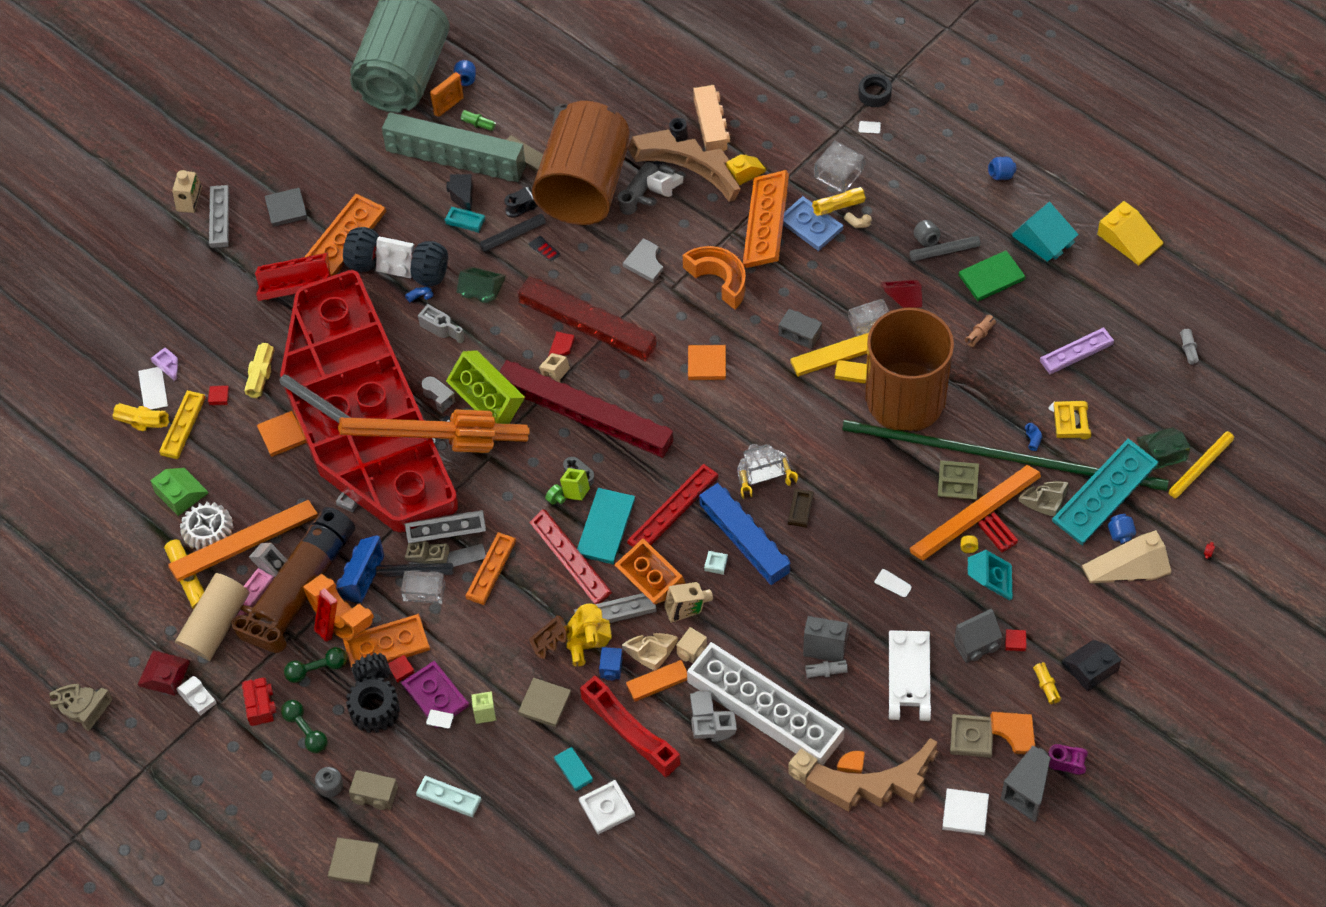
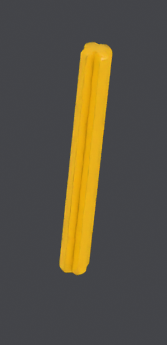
(1213, 452)

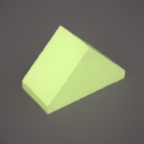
(483, 707)

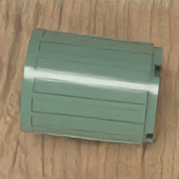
(399, 53)

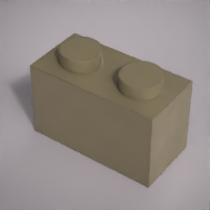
(373, 790)

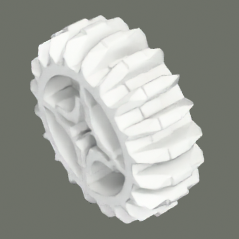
(212, 518)

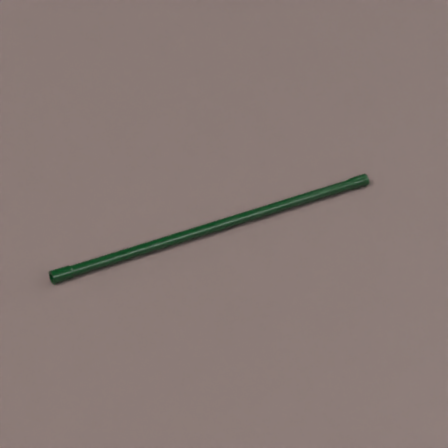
(858, 427)

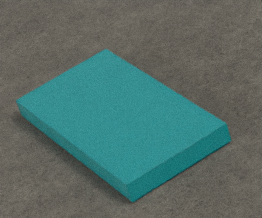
(605, 525)

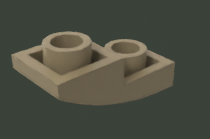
(428, 554)

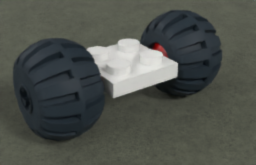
(366, 249)

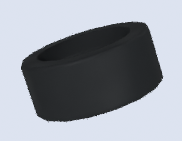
(875, 100)

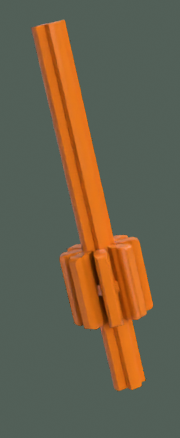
(466, 432)

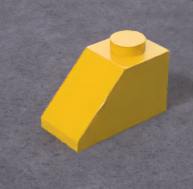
(745, 168)

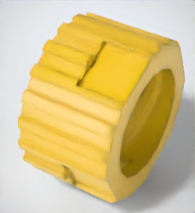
(969, 544)

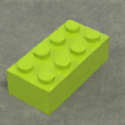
(484, 387)

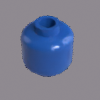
(466, 71)
(1002, 168)
(1122, 528)

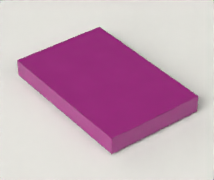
(434, 691)

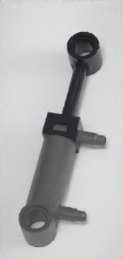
(638, 186)

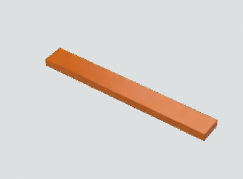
(975, 512)
(242, 540)

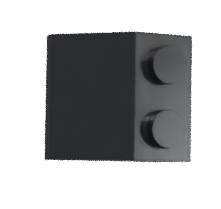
(1092, 663)

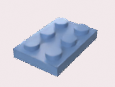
(809, 227)

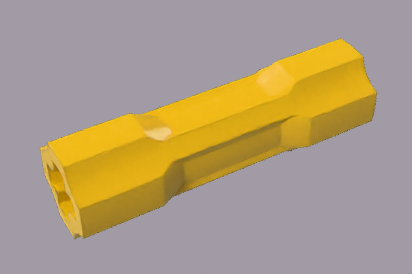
(839, 201)

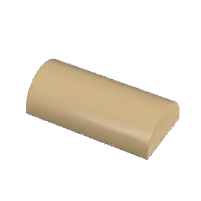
(212, 616)

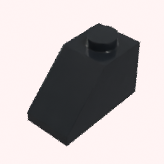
(461, 190)

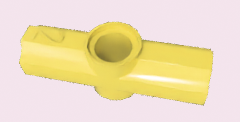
(259, 370)

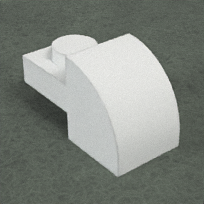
(663, 182)
(196, 695)

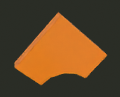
(1015, 729)

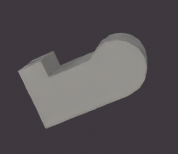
(439, 393)

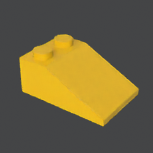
(1129, 233)

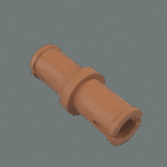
(980, 330)

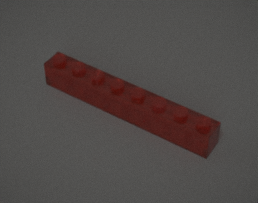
(587, 318)

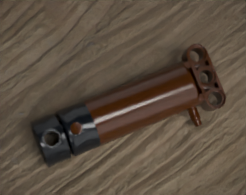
(286, 593)

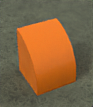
(851, 762)

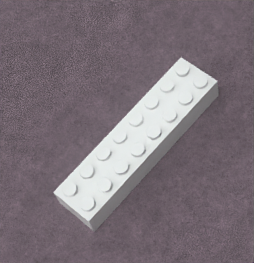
(764, 704)

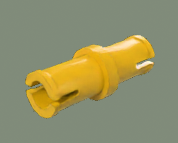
(1047, 683)

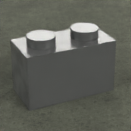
(800, 328)

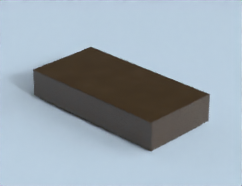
(800, 508)

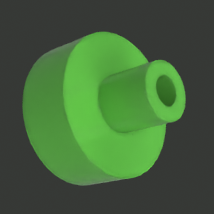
(555, 495)

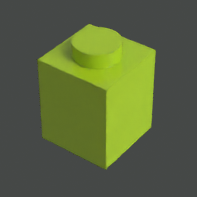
(574, 484)

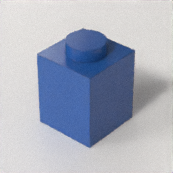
(610, 663)

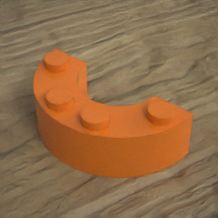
(721, 263)
(348, 620)

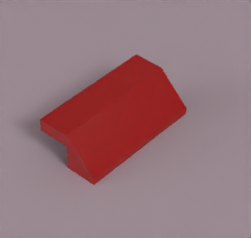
(288, 276)

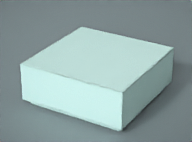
(716, 562)

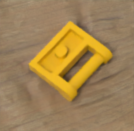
(1065, 419)

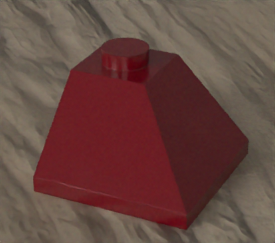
(906, 292)
(164, 672)

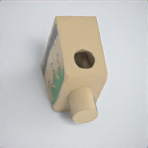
(186, 185)
(685, 600)

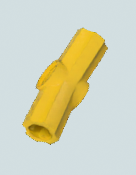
(140, 417)

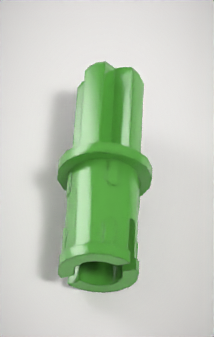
(477, 120)

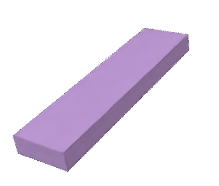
(1076, 350)

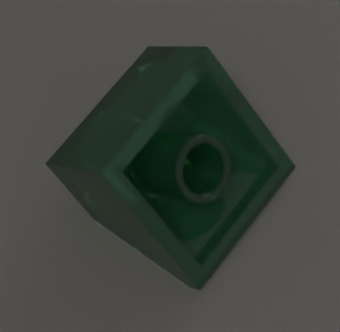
(479, 284)
(1165, 446)

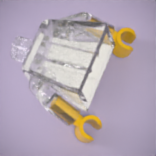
(763, 464)

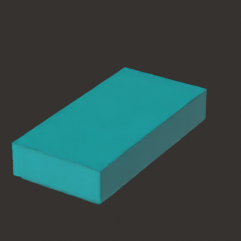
(465, 219)
(573, 769)

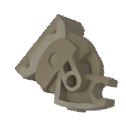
(82, 703)

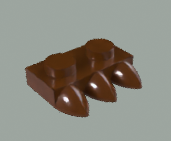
(548, 636)

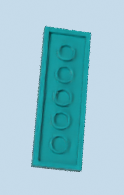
(1105, 491)

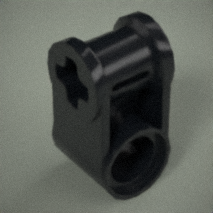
(521, 201)

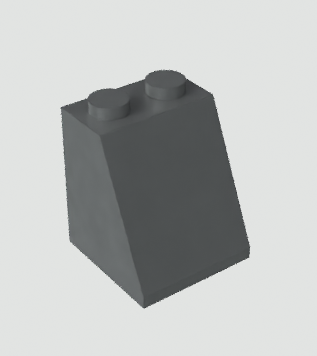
(825, 639)
(1026, 783)

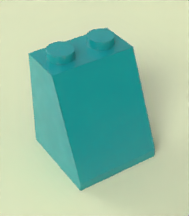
(1046, 233)

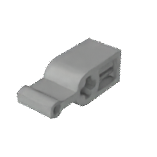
(439, 324)

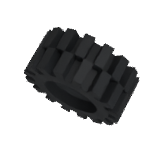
(370, 667)

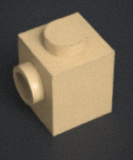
(691, 645)
(802, 765)

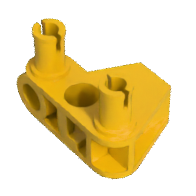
(587, 631)

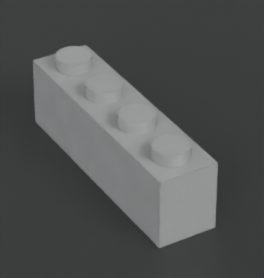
(446, 526)

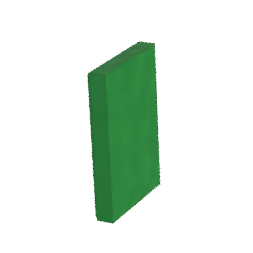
(991, 275)

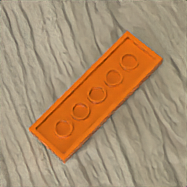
(357, 213)
(765, 219)

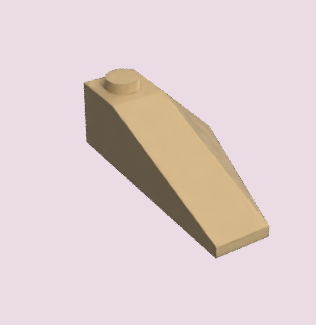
(1137, 559)

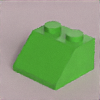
(178, 489)

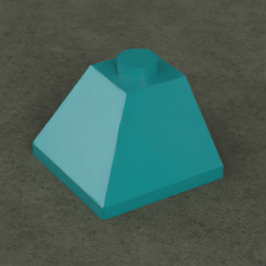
(991, 572)

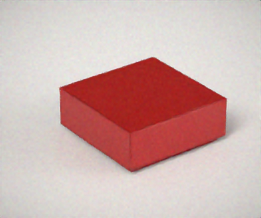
(218, 395)
(1015, 640)
(401, 668)

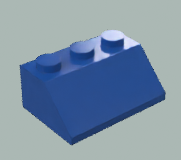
(360, 570)

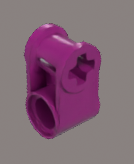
(1068, 759)

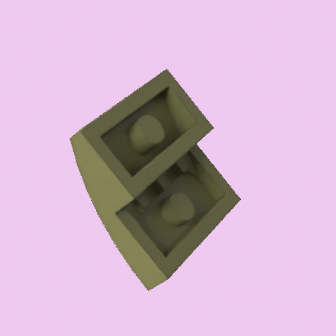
(958, 480)

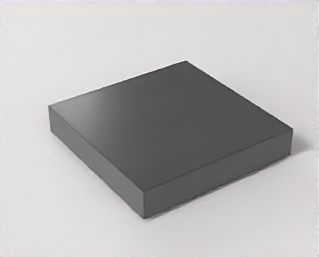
(285, 207)

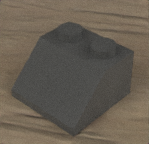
(978, 636)

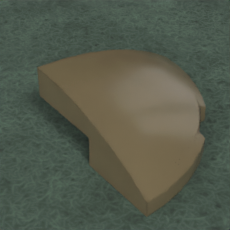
(1046, 498)

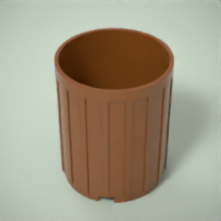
(581, 163)
(908, 368)

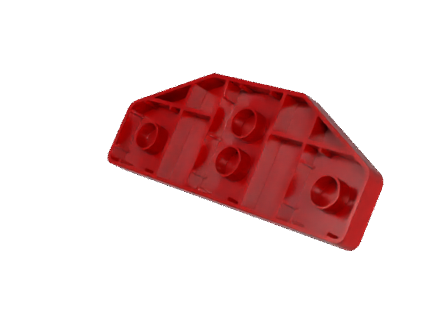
(347, 360)

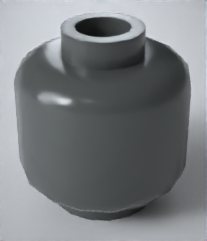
(927, 233)
(329, 782)

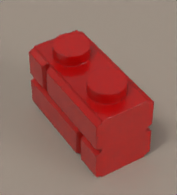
(258, 701)

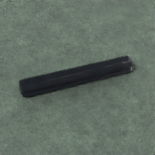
(512, 232)
(398, 570)

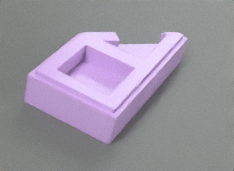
(166, 362)

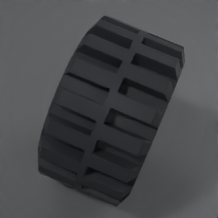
(377, 718)

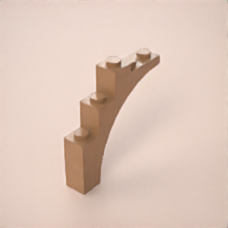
(688, 154)
(848, 788)

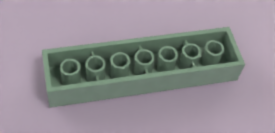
(454, 147)

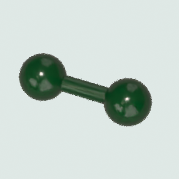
(296, 671)
(315, 741)

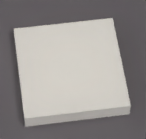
(606, 807)
(965, 811)

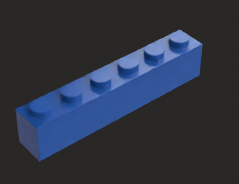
(744, 533)

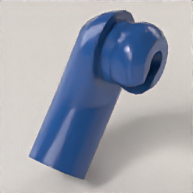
(417, 292)
(1035, 436)

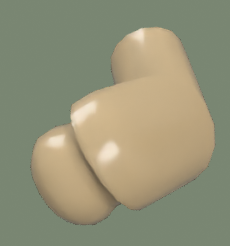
(863, 222)

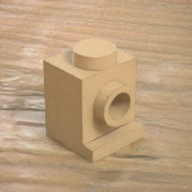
(554, 366)

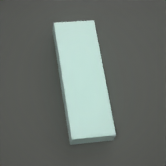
(448, 796)

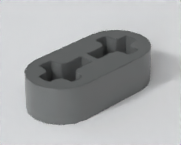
(580, 466)

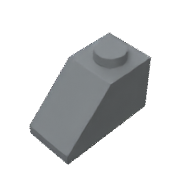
(268, 558)

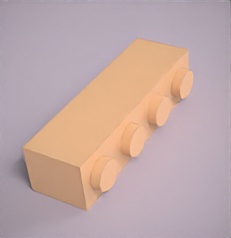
(710, 118)

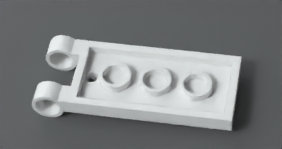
(909, 672)

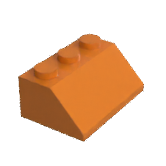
(649, 571)

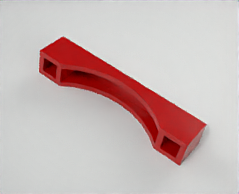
(652, 748)

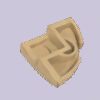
(652, 649)

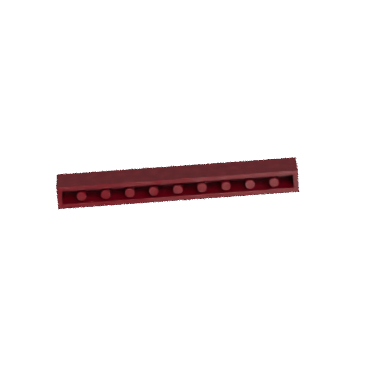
(589, 409)

